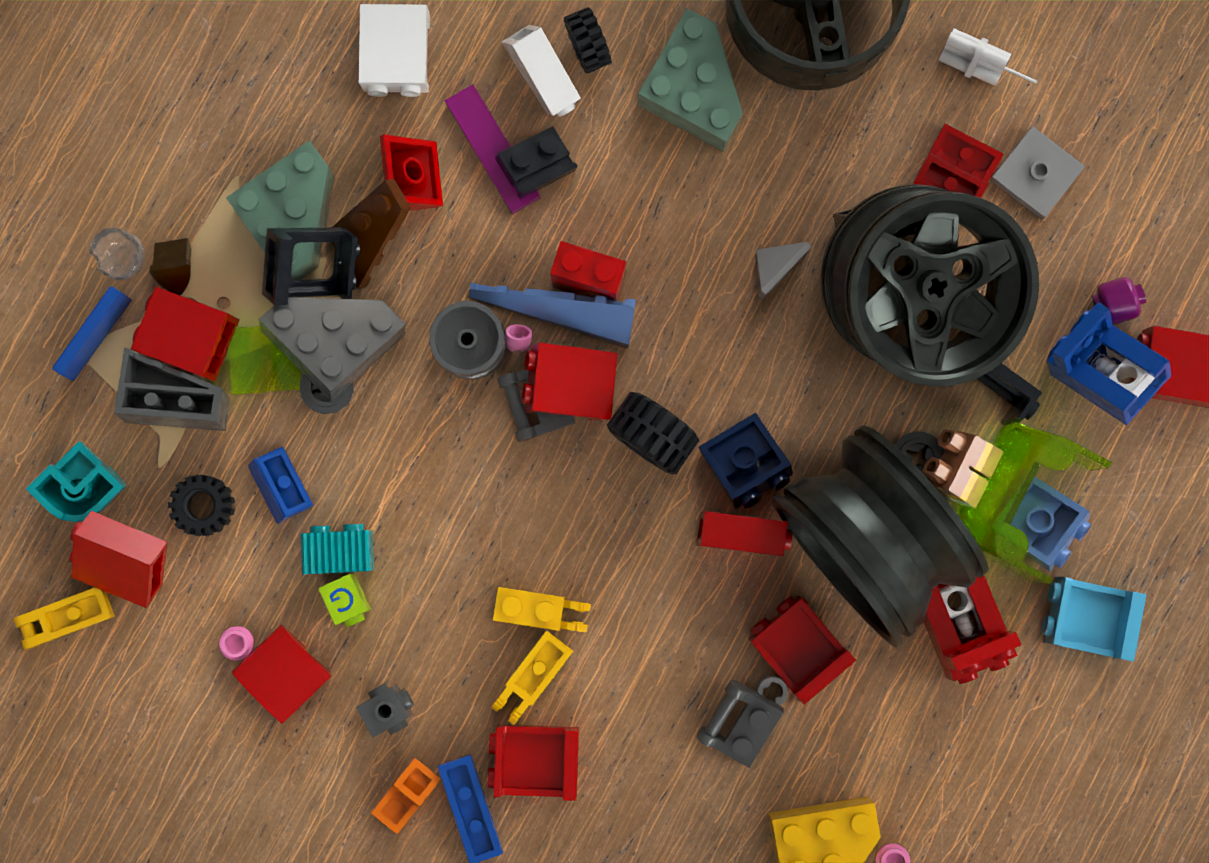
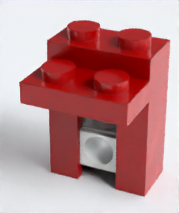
(974, 653)

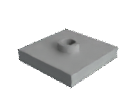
(1037, 173)

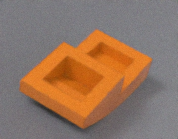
(405, 796)

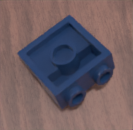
(747, 462)

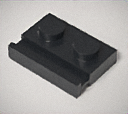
(536, 162)

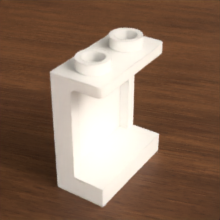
(393, 49)

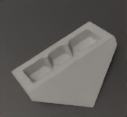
(776, 263)

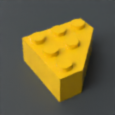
(825, 832)

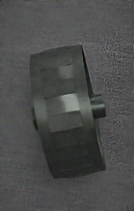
(828, 65)

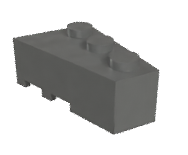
(165, 397)

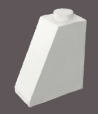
(542, 70)

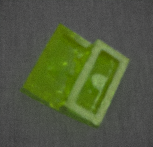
(259, 365)

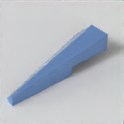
(586, 315)

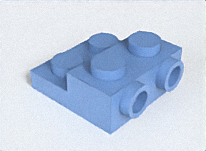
(1050, 524)

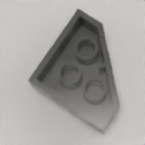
(332, 337)

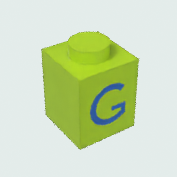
(345, 600)

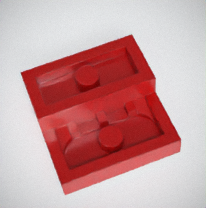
(958, 163)
(281, 674)

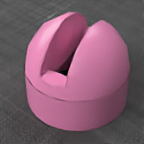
(518, 337)

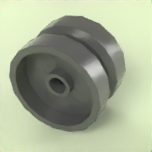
(463, 320)

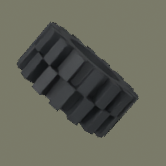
(587, 40)
(181, 505)

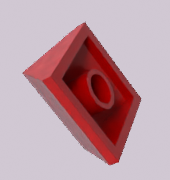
(414, 168)

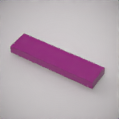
(486, 142)

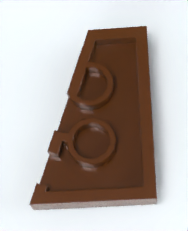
(375, 223)

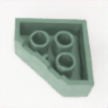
(694, 83)
(288, 196)

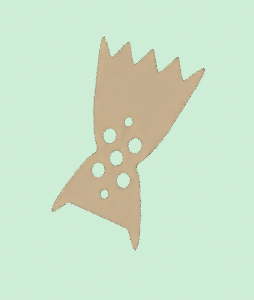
(223, 264)

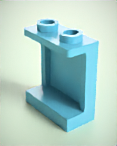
(1093, 618)

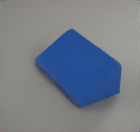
(279, 485)

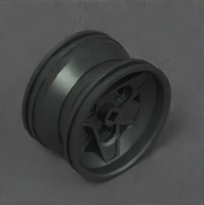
(989, 323)
(881, 534)

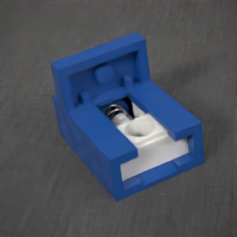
(1085, 348)

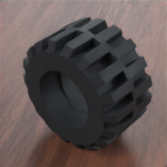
(653, 432)

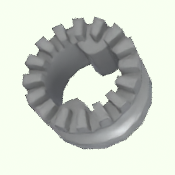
(766, 682)

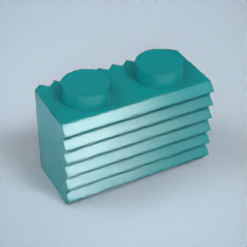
(337, 551)

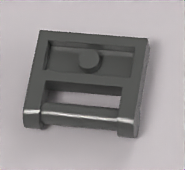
(548, 421)
(749, 729)

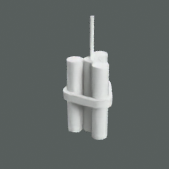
(976, 58)

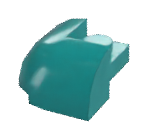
(77, 485)

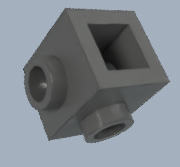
(377, 718)

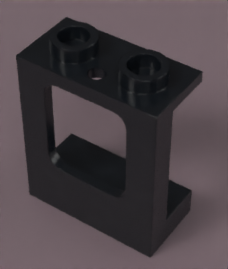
(278, 264)
(1015, 391)

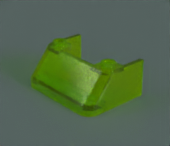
(1024, 452)

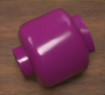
(1121, 298)

